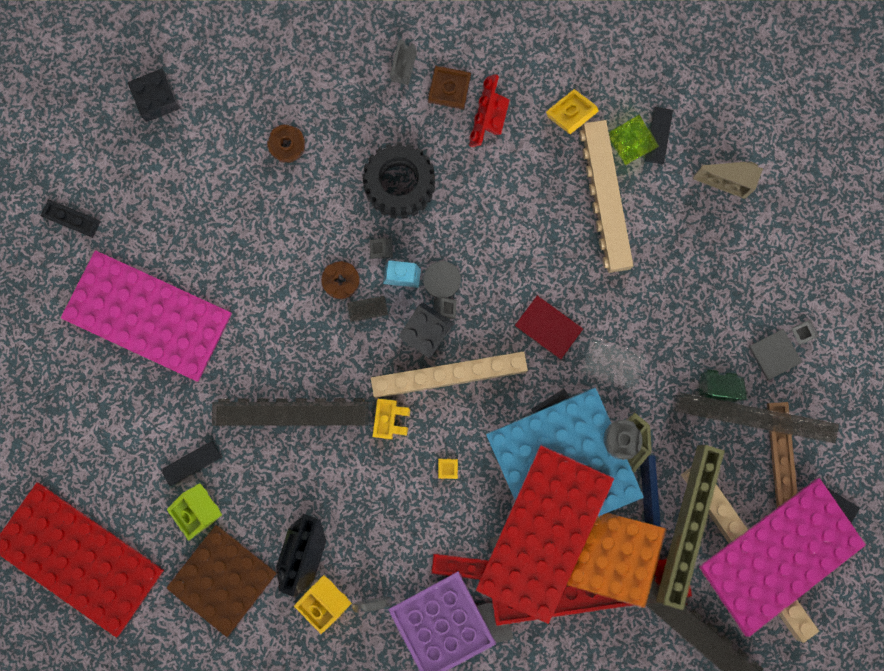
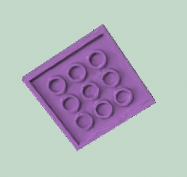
(442, 625)

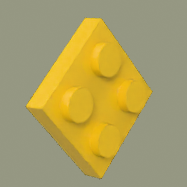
(572, 111)

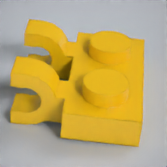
(385, 419)

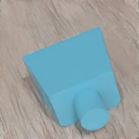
(402, 274)

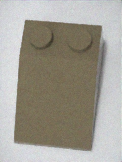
(734, 178)

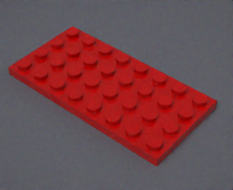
(544, 534)
(77, 559)

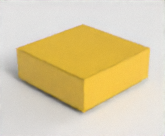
(448, 468)

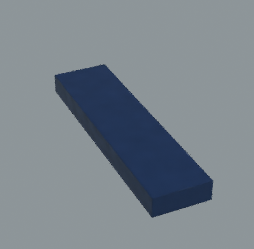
(650, 491)

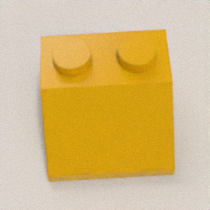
(322, 604)

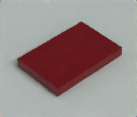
(548, 327)

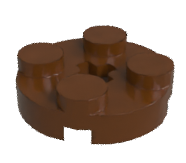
(288, 133)
(333, 272)

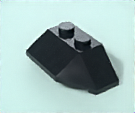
(300, 555)

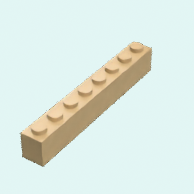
(606, 196)
(449, 374)

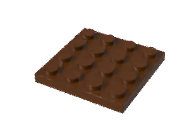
(221, 580)

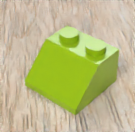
(194, 511)

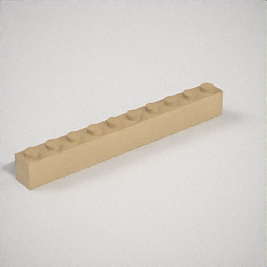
(732, 527)

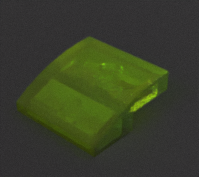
(632, 140)

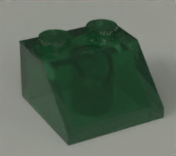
(722, 387)

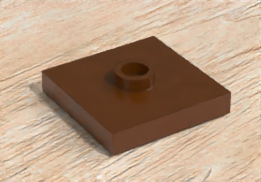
(449, 87)

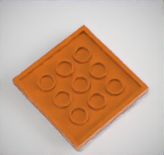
(619, 559)

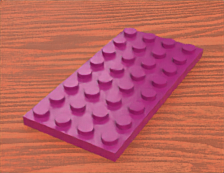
(146, 316)
(782, 557)

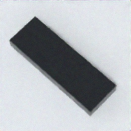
(660, 130)
(70, 218)
(191, 463)

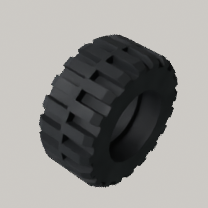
(399, 156)

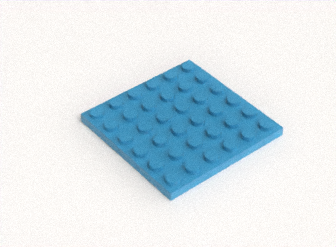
(572, 429)

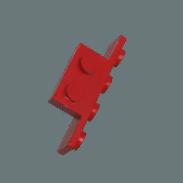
(490, 113)

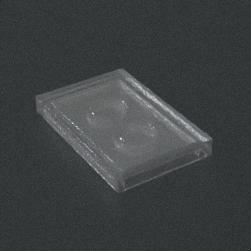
(613, 364)

